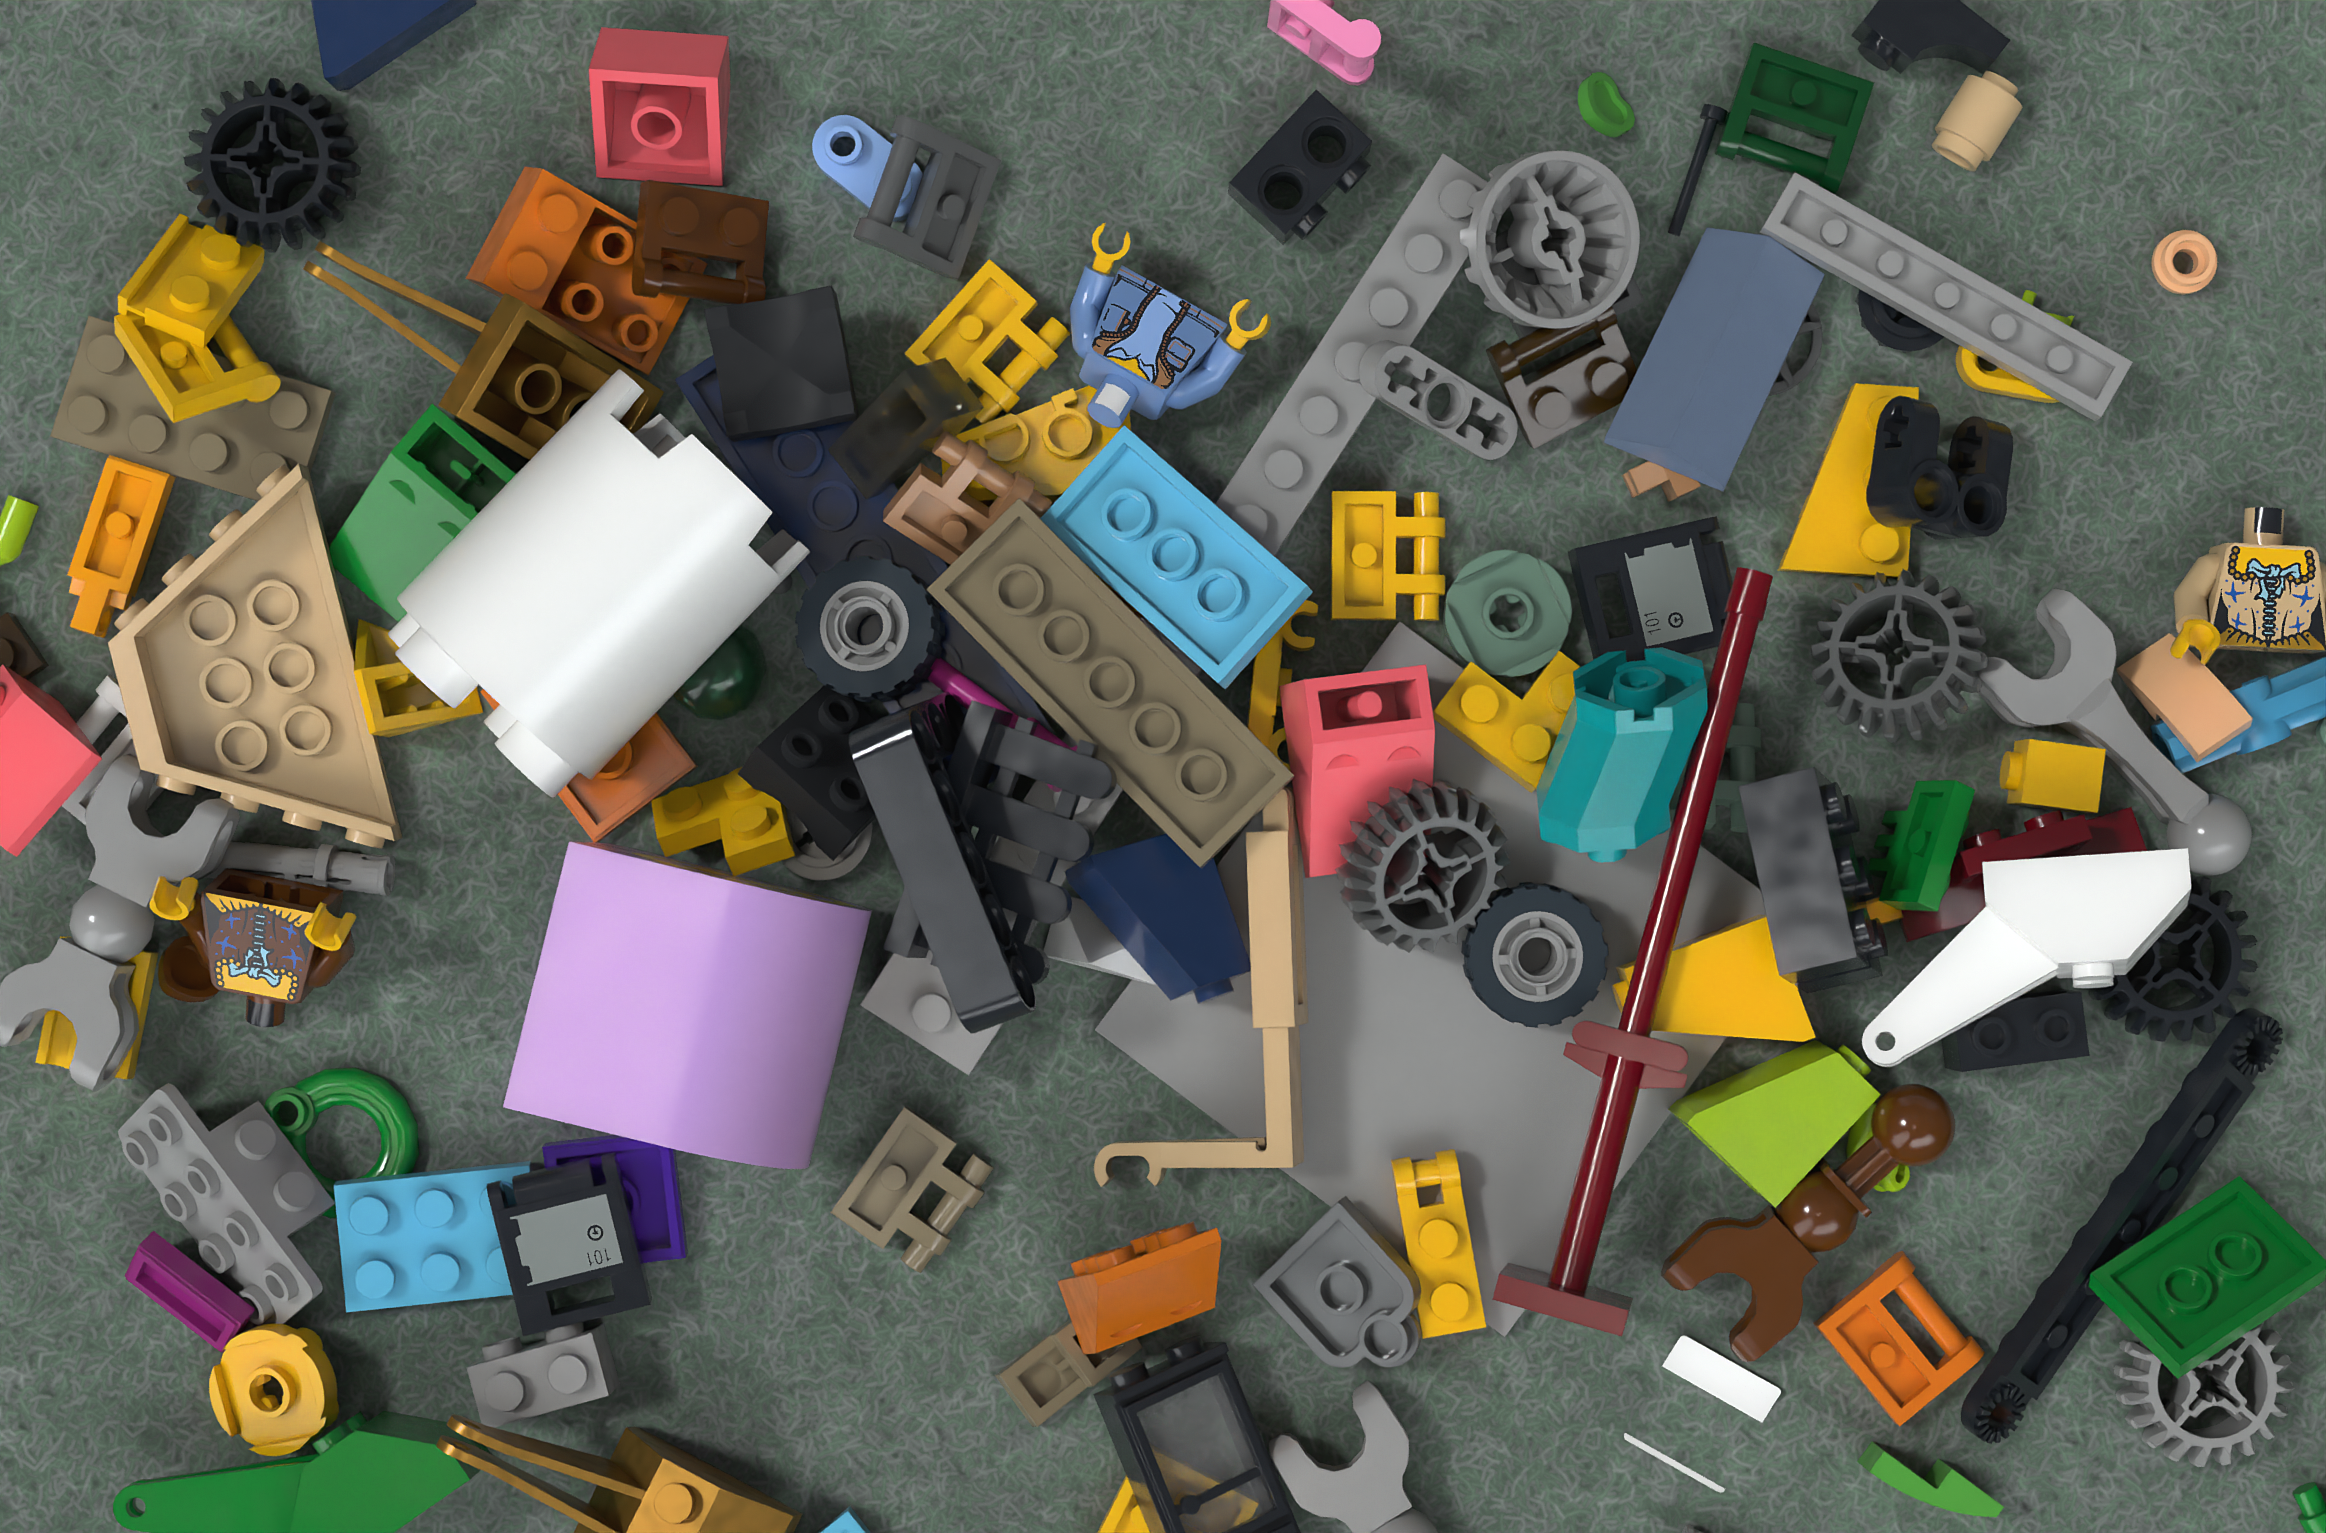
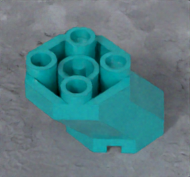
(1621, 752)

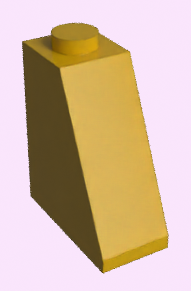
(1726, 987)

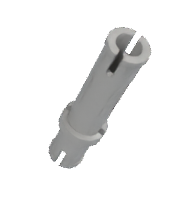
(313, 866)

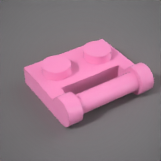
(1327, 37)

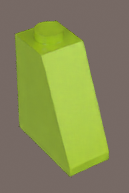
(1780, 1115)

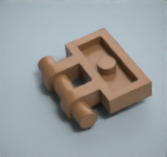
(938, 510)

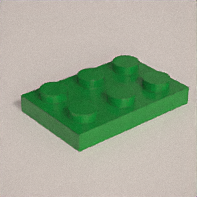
(2208, 1276)

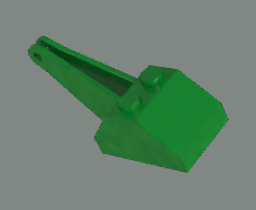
(360, 1481)

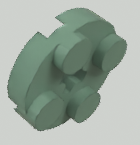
(1520, 580)

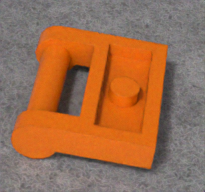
(1883, 1352)

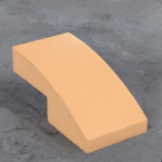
(2185, 697)

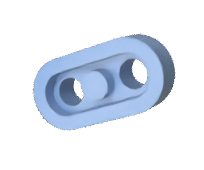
(863, 168)

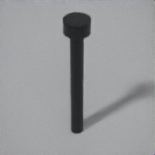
(1712, 115)

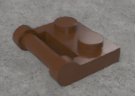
(699, 226)

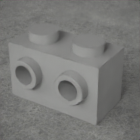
(542, 1376)

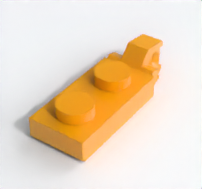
(116, 541)

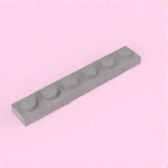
(1946, 297)

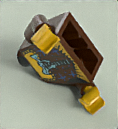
(262, 936)

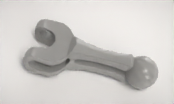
(2085, 703)

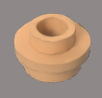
(2200, 251)

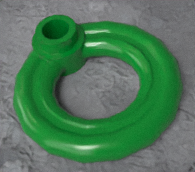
(360, 1090)

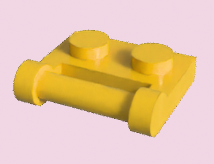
(188, 376)

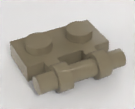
(895, 1178)

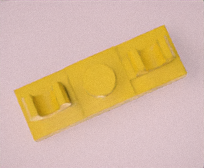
(1268, 677)

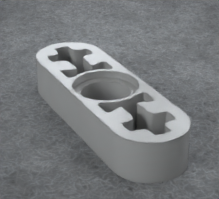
(1412, 400)

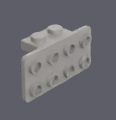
(235, 1195)

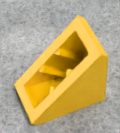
(392, 695)

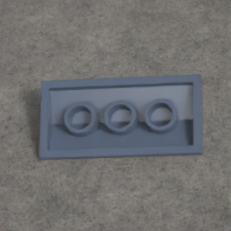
(1716, 355)

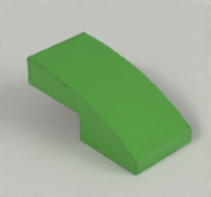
(1939, 1488)

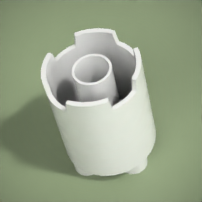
(591, 588)

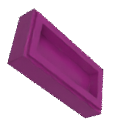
(188, 1291)

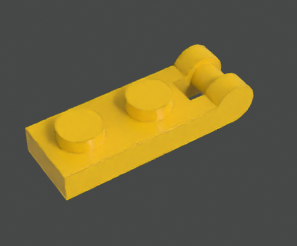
(1439, 1245)

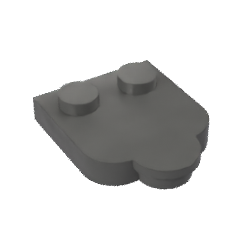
(1346, 1292)

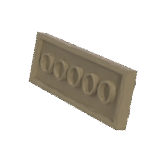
(1110, 682)

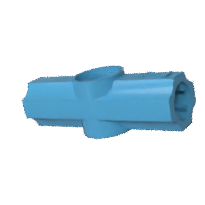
(2276, 709)

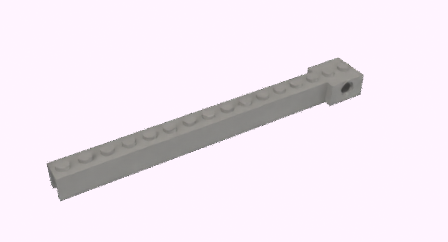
(1266, 502)

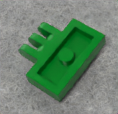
(1922, 845)

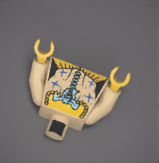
(2253, 594)

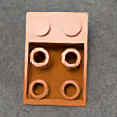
(576, 268)
(1142, 1286)

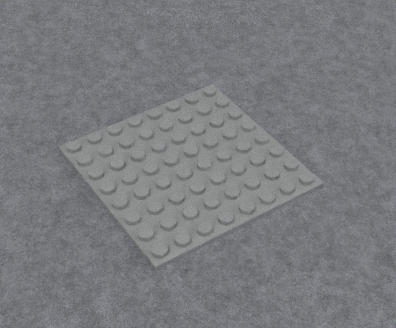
(1407, 1052)

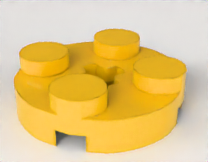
(307, 1382)

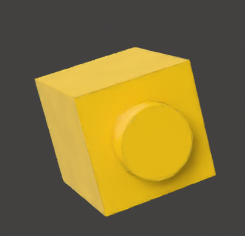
(2053, 776)

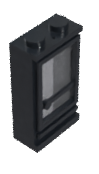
(1193, 1445)

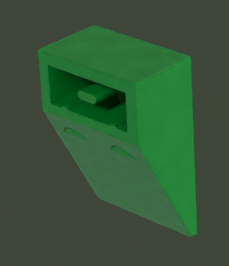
(416, 507)

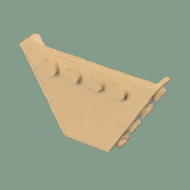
(250, 675)

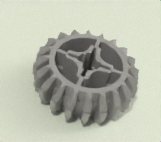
(2188, 1399)

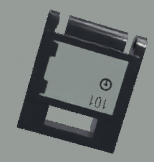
(1668, 587)
(567, 1235)

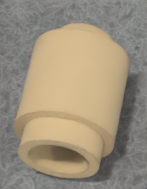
(1977, 120)

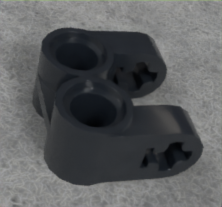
(1926, 494)

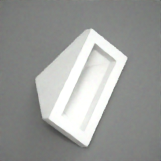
(1089, 943)

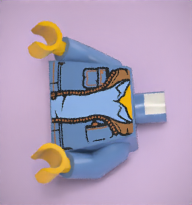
(1148, 344)

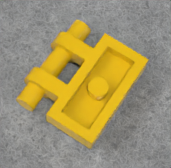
(977, 325)
(1365, 555)

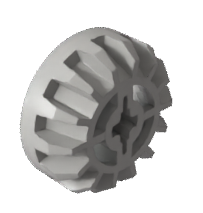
(1589, 246)

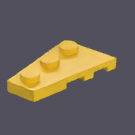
(1043, 443)
(1835, 522)

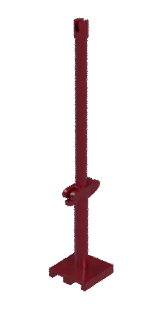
(1627, 1055)

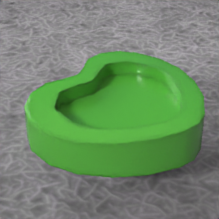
(1603, 106)

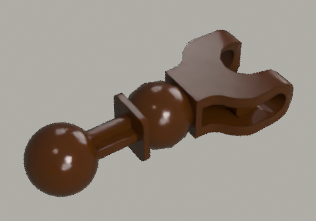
(1777, 1248)

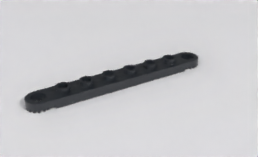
(2128, 1214)

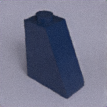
(369, 34)
(1166, 915)

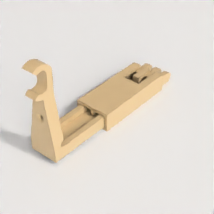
(1277, 1008)

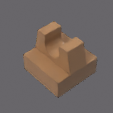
(1650, 475)

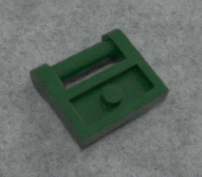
(1801, 98)

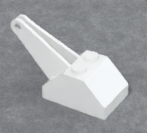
(2039, 922)

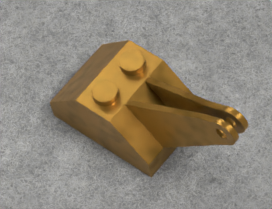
(521, 372)
(638, 1490)

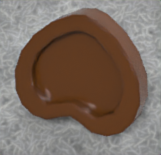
(184, 973)

